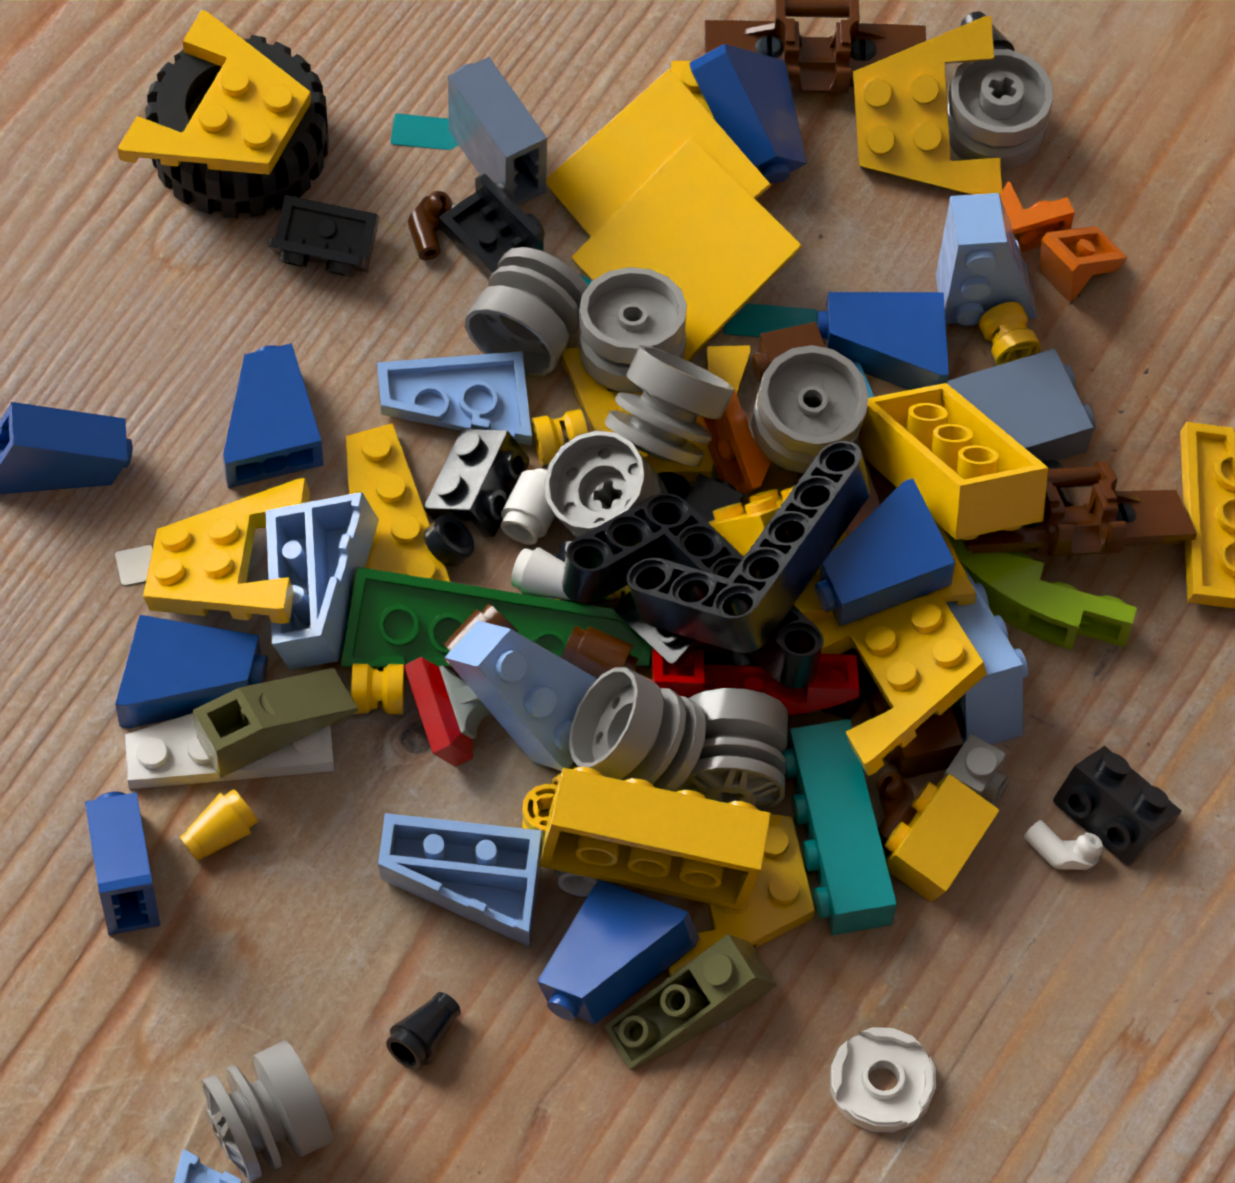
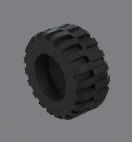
(176, 98)

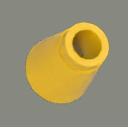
(219, 825)

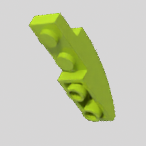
(1042, 608)

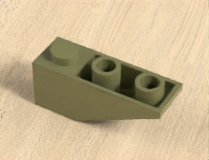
(269, 717)
(691, 1001)

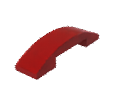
(833, 685)

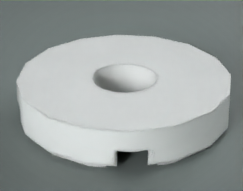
(875, 1108)

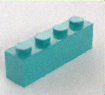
(840, 829)

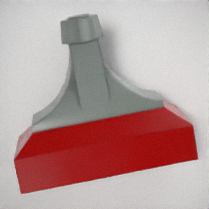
(447, 710)

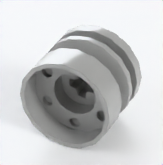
(528, 309)
(669, 406)
(598, 480)
(637, 730)
(741, 748)
(266, 1111)

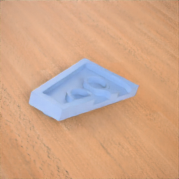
(459, 392)

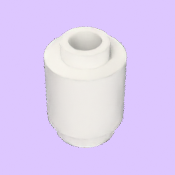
(526, 510)

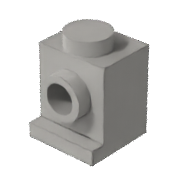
(980, 768)

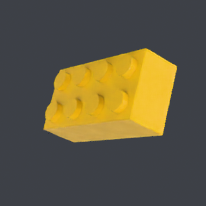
(959, 458)
(654, 838)

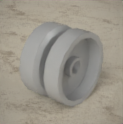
(999, 109)
(628, 311)
(807, 403)

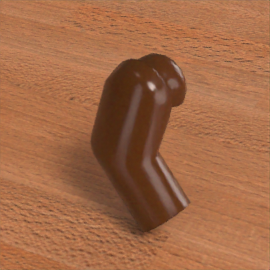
(896, 801)

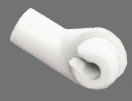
(1064, 854)

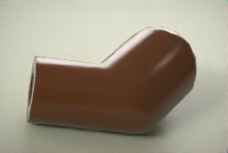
(425, 222)

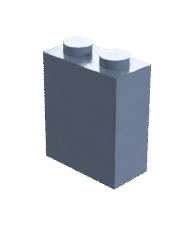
(497, 130)
(1033, 404)

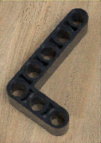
(676, 532)
(753, 601)

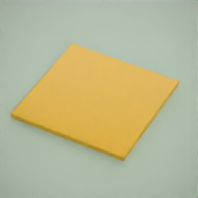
(636, 145)
(699, 233)

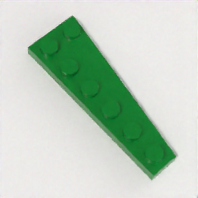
(411, 617)

